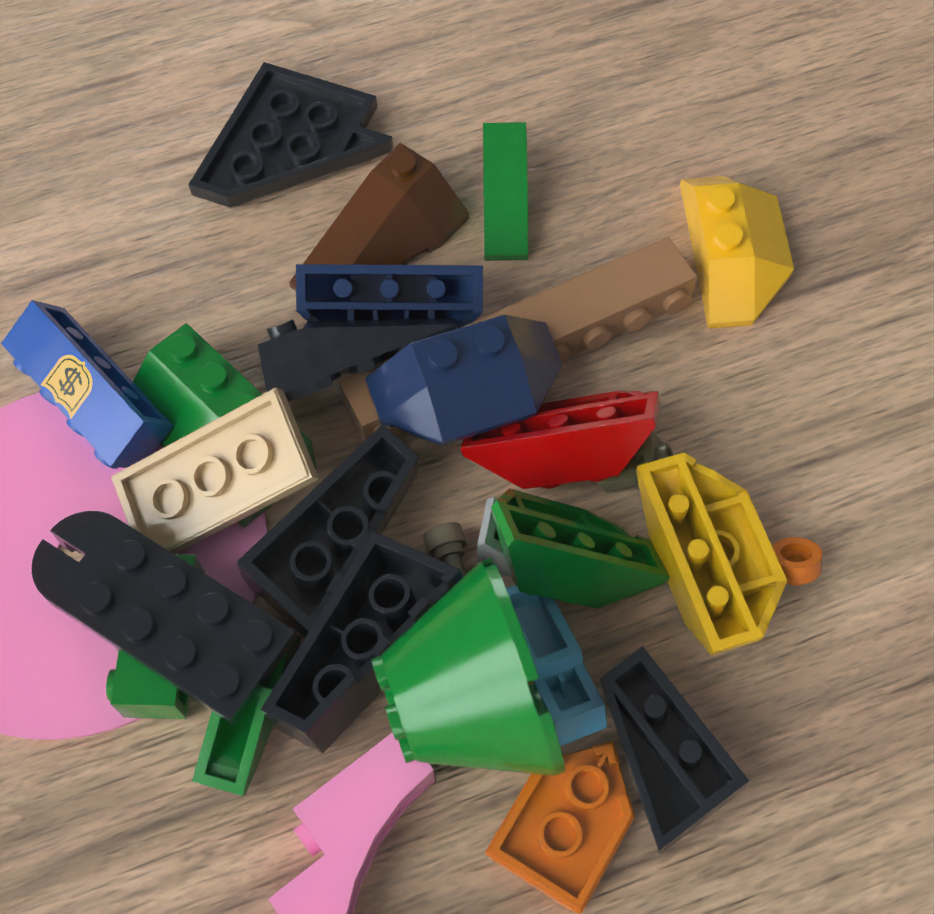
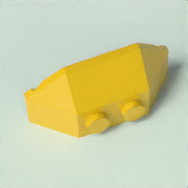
(736, 248)
(712, 550)

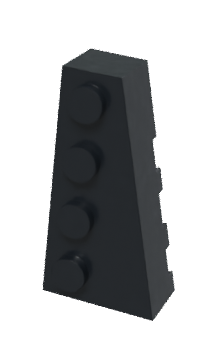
(370, 609)

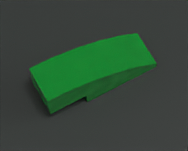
(505, 191)
(233, 752)

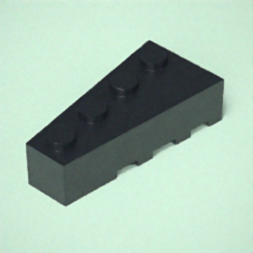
(320, 537)

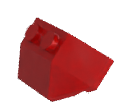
(568, 440)

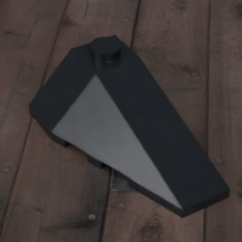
(314, 352)

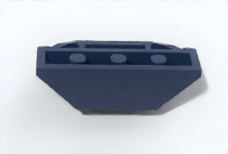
(389, 292)
(467, 379)

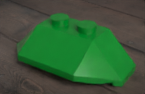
(572, 552)

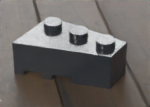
(670, 751)

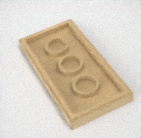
(217, 474)

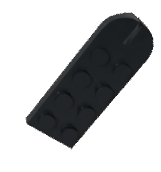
(161, 611)

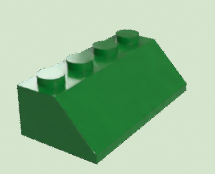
(195, 387)

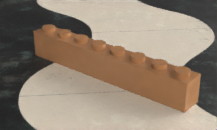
(577, 312)

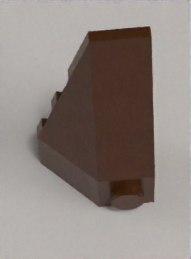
(392, 215)

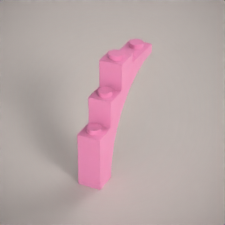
(348, 824)

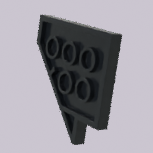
(285, 135)

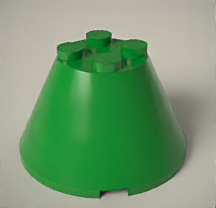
(466, 684)

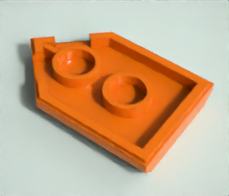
(566, 827)

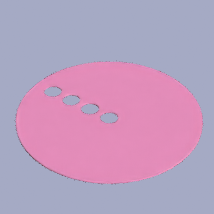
(49, 662)

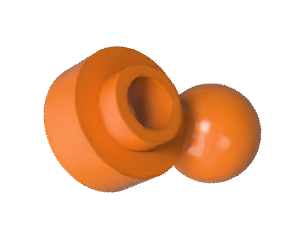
(799, 559)

